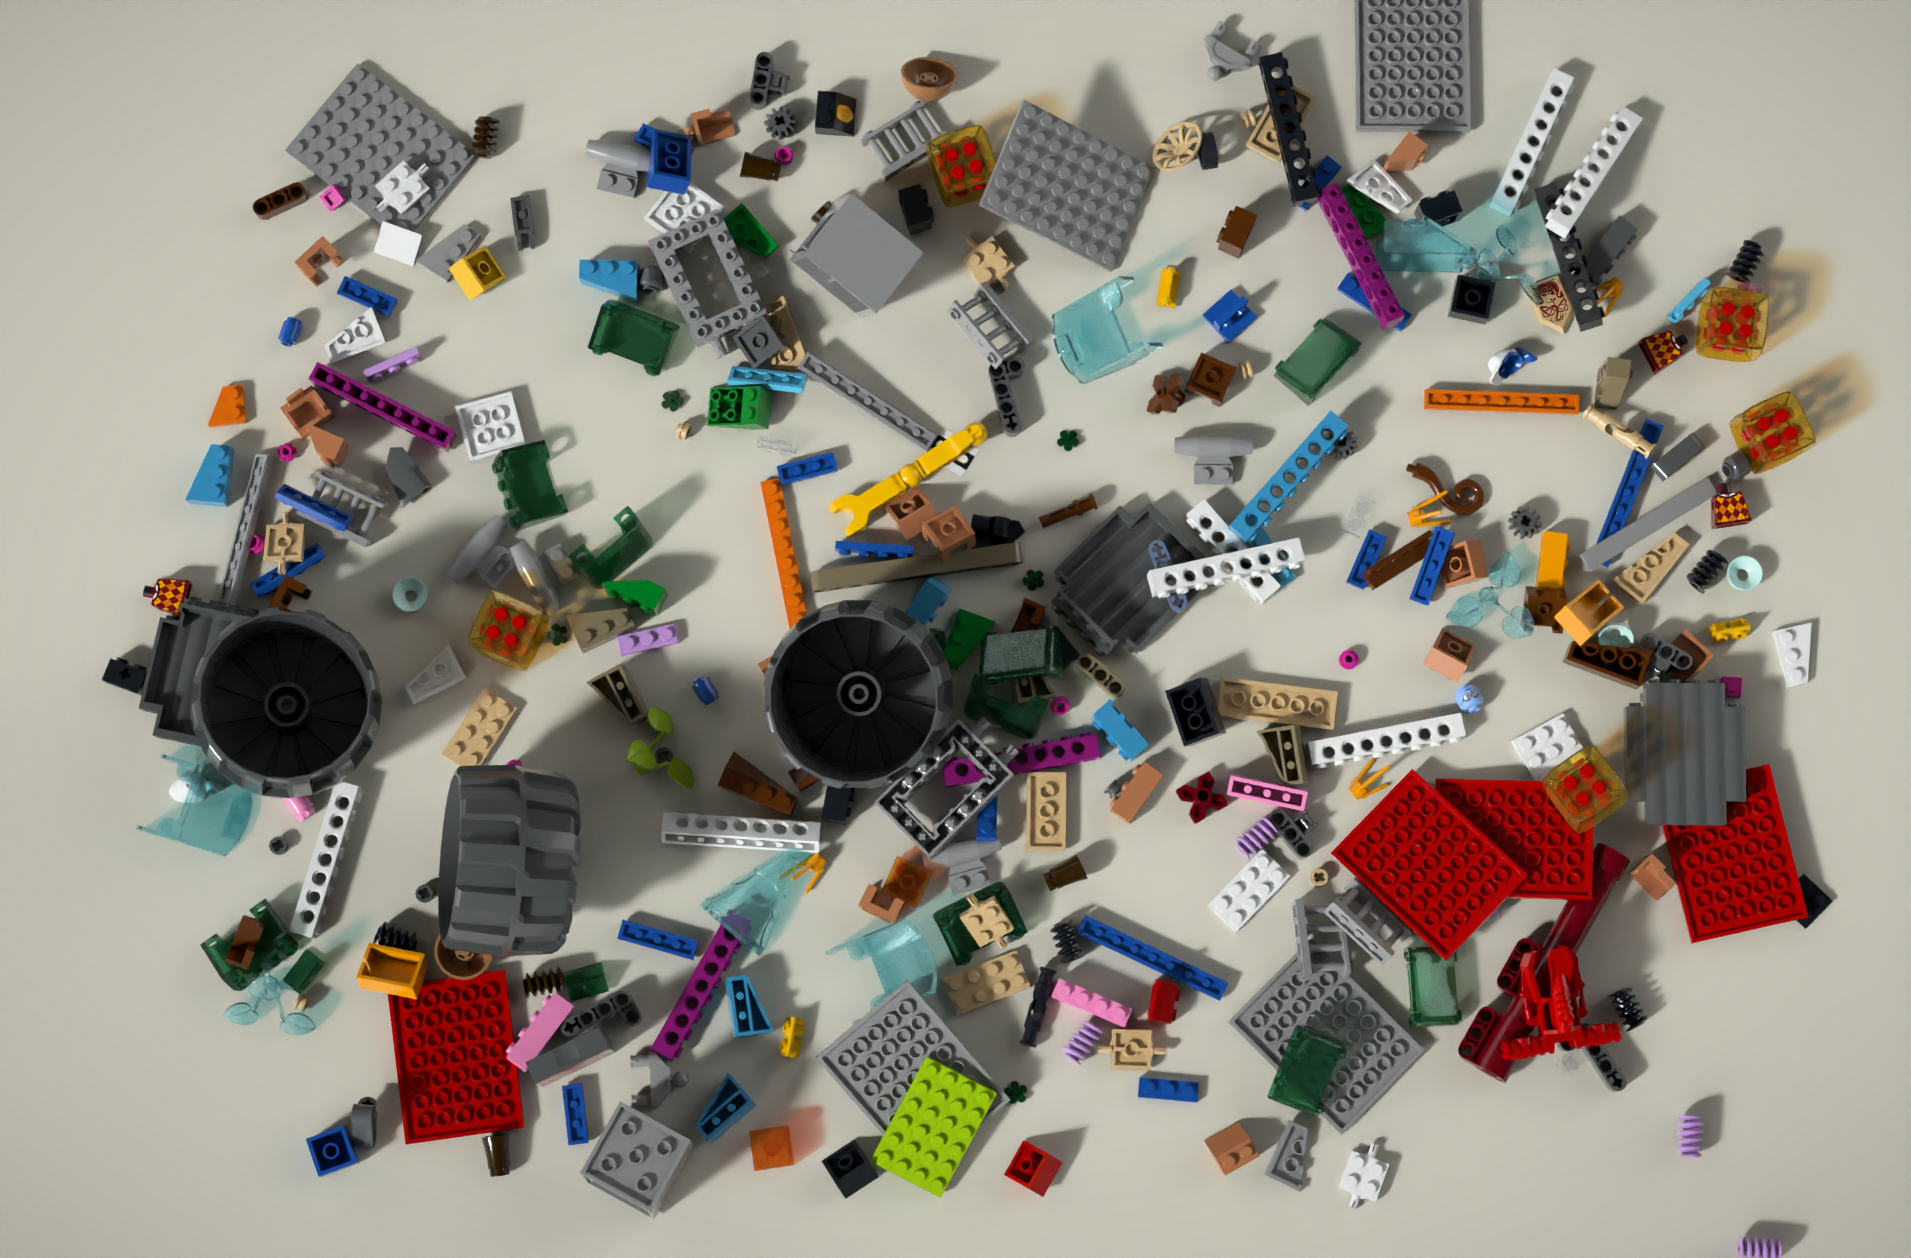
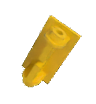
(1168, 287)
(1721, 633)
(789, 1046)

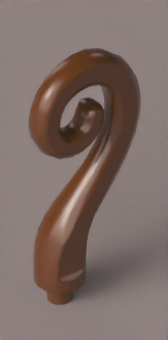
(1427, 475)

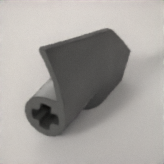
(405, 476)

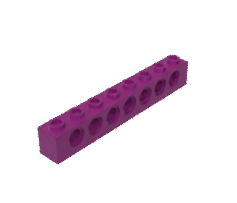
(1360, 256)
(382, 407)
(1090, 753)
(681, 1008)

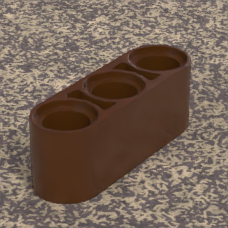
(289, 203)

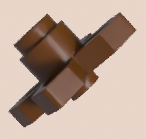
(1168, 394)

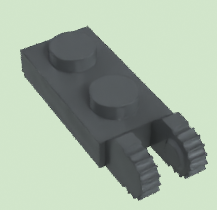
(523, 220)

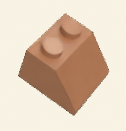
(1407, 154)
(328, 446)
(910, 511)
(1464, 564)
(1450, 655)
(1231, 1148)

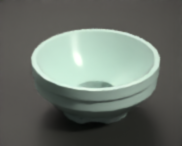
(1752, 568)
(405, 585)
(1624, 639)

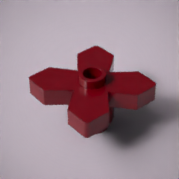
(1204, 787)

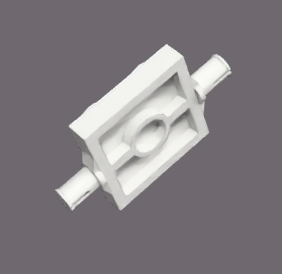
(402, 187)
(1363, 1176)

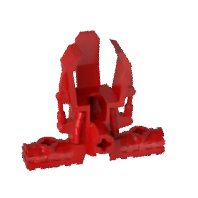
(1556, 1014)

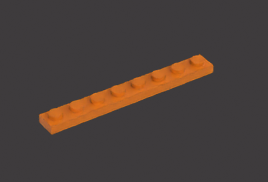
(1501, 402)
(783, 550)

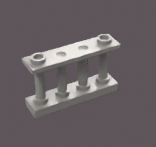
(906, 159)
(1001, 314)
(360, 536)
(1359, 931)
(1305, 949)

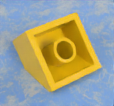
(477, 272)

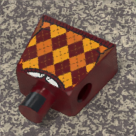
(1662, 349)
(1728, 508)
(168, 594)

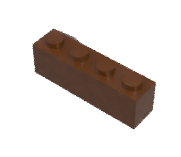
(1610, 662)
(752, 784)

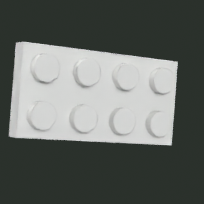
(1248, 890)

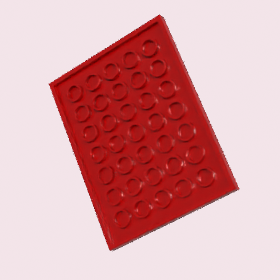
(1530, 832)
(1429, 864)
(1737, 872)
(455, 1060)

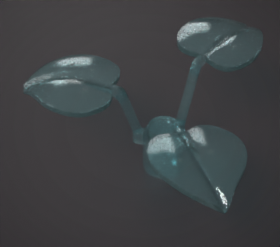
(1490, 270)
(1467, 609)
(268, 988)

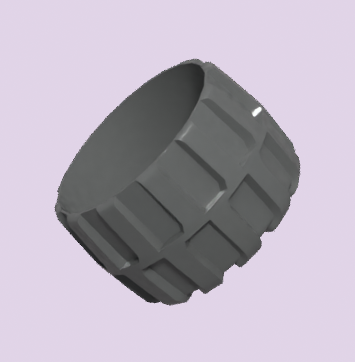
(276, 663)
(816, 704)
(508, 860)

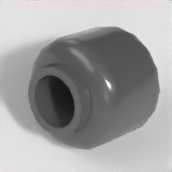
(650, 280)
(1736, 466)

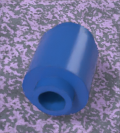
(290, 331)
(705, 690)

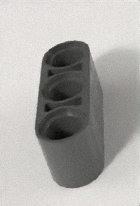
(1677, 456)

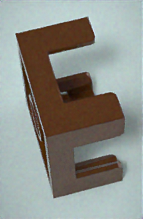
(1210, 378)
(286, 591)
(1544, 605)

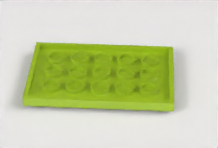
(933, 1126)

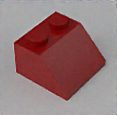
(1162, 1002)
(1033, 1168)

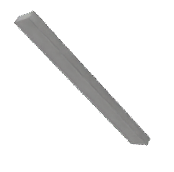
(867, 401)
(1648, 524)
(245, 529)

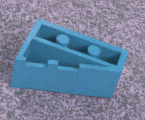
(612, 276)
(213, 478)
(928, 601)
(1119, 731)
(745, 1009)
(724, 1110)

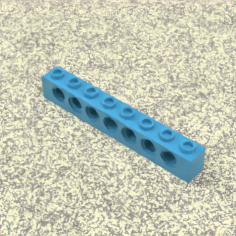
(1330, 423)

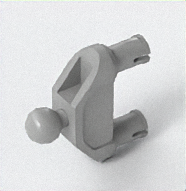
(1225, 57)
(660, 1080)

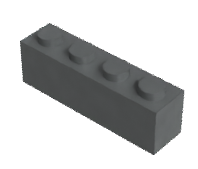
(1608, 249)

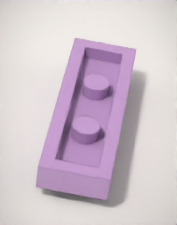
(392, 365)
(648, 640)

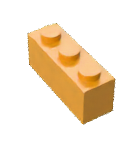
(1552, 560)

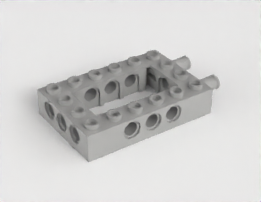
(716, 327)
(901, 791)

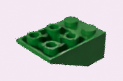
(739, 407)
(642, 593)

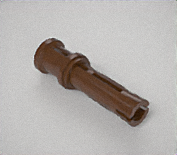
(1077, 508)

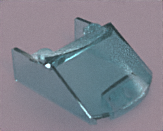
(1422, 248)
(1092, 337)
(212, 813)
(898, 956)

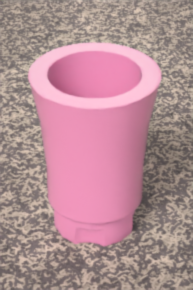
(300, 807)

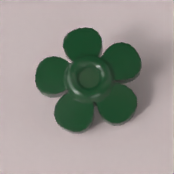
(672, 400)
(1068, 440)
(1033, 579)
(558, 634)
(1016, 1092)

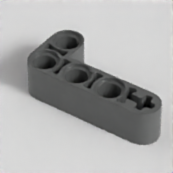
(1007, 398)
(598, 1017)
(1596, 1061)

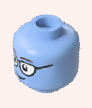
(1469, 698)

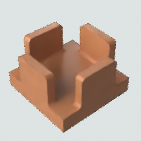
(306, 408)

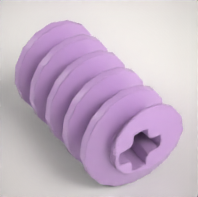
(1255, 837)
(1082, 1041)
(1690, 1136)
(1759, 1248)

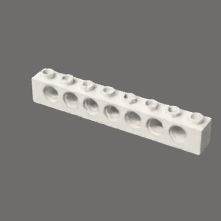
(1556, 81)
(1628, 123)
(1290, 548)
(1452, 722)
(340, 791)
(741, 832)

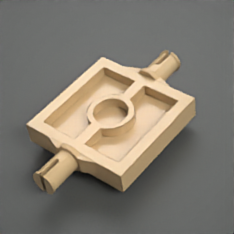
(988, 262)
(284, 543)
(986, 921)
(1131, 1049)

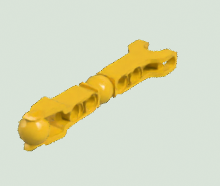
(908, 477)

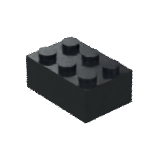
(1195, 712)

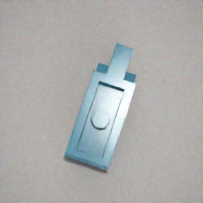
(1688, 301)

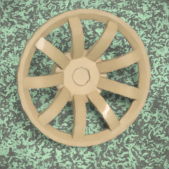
(1181, 151)

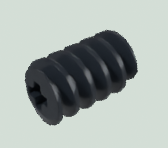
(1745, 260)
(1705, 570)
(395, 938)
(1066, 941)
(1628, 1008)

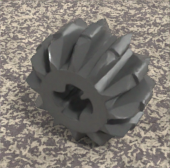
(782, 129)
(1348, 445)
(1531, 526)

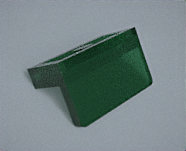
(304, 971)
(586, 981)

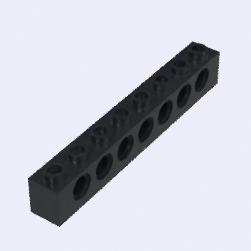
(1299, 194)
(1585, 318)

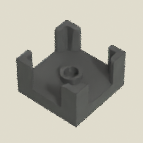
(760, 341)

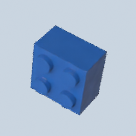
(332, 1151)

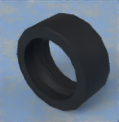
(1208, 152)

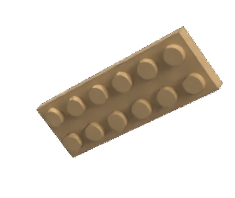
(1277, 703)

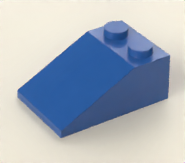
(670, 162)

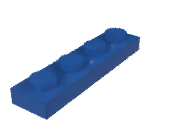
(1351, 288)
(314, 507)
(865, 549)
(1432, 565)
(272, 579)
(658, 939)

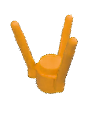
(1612, 288)
(1417, 516)
(1359, 789)
(813, 863)

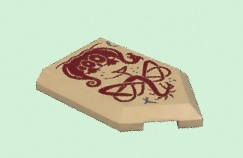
(1554, 304)

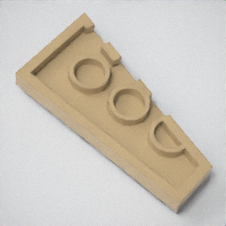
(785, 328)
(1650, 569)

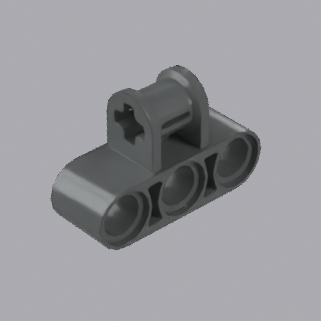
(771, 86)
(1662, 662)
(1299, 826)
(364, 1122)

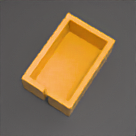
(1585, 616)
(392, 971)

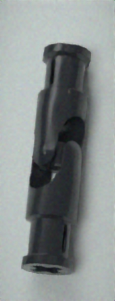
(1040, 996)

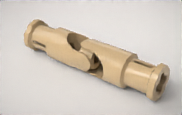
(1627, 436)

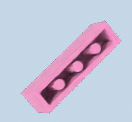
(1267, 792)
(1091, 1003)
(540, 1031)

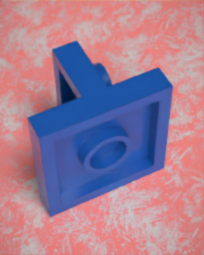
(1230, 316)

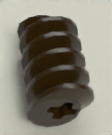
(484, 137)
(543, 982)

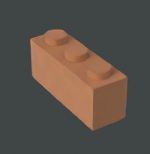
(1135, 792)

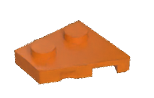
(229, 407)

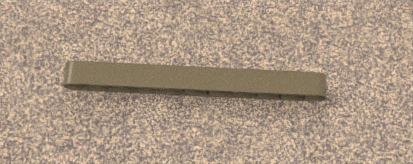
(916, 567)

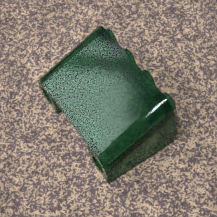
(527, 485)
(618, 555)
(273, 947)

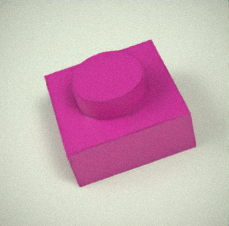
(332, 197)
(1733, 686)

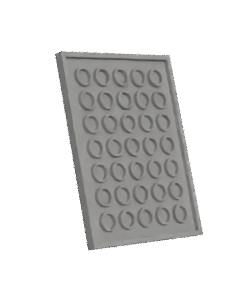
(1412, 66)
(369, 132)
(1066, 186)
(1339, 1007)
(886, 1048)

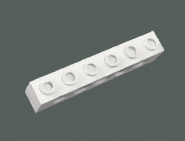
(1218, 526)

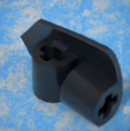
(995, 530)

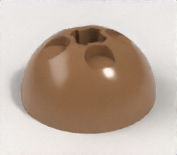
(929, 78)
(457, 966)

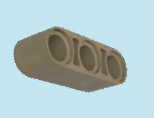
(1104, 684)

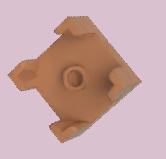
(314, 256)
(948, 531)
(878, 909)

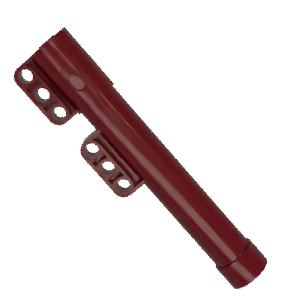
(1567, 931)

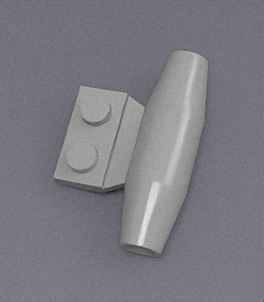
(621, 165)
(1213, 455)
(484, 555)
(544, 573)
(964, 863)

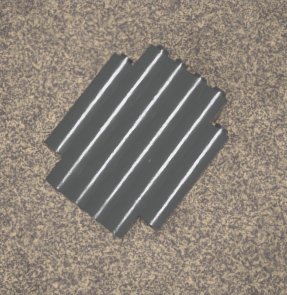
(1109, 585)
(175, 660)
(1684, 753)

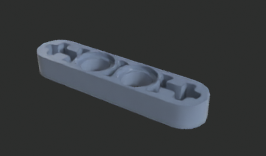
(1164, 552)

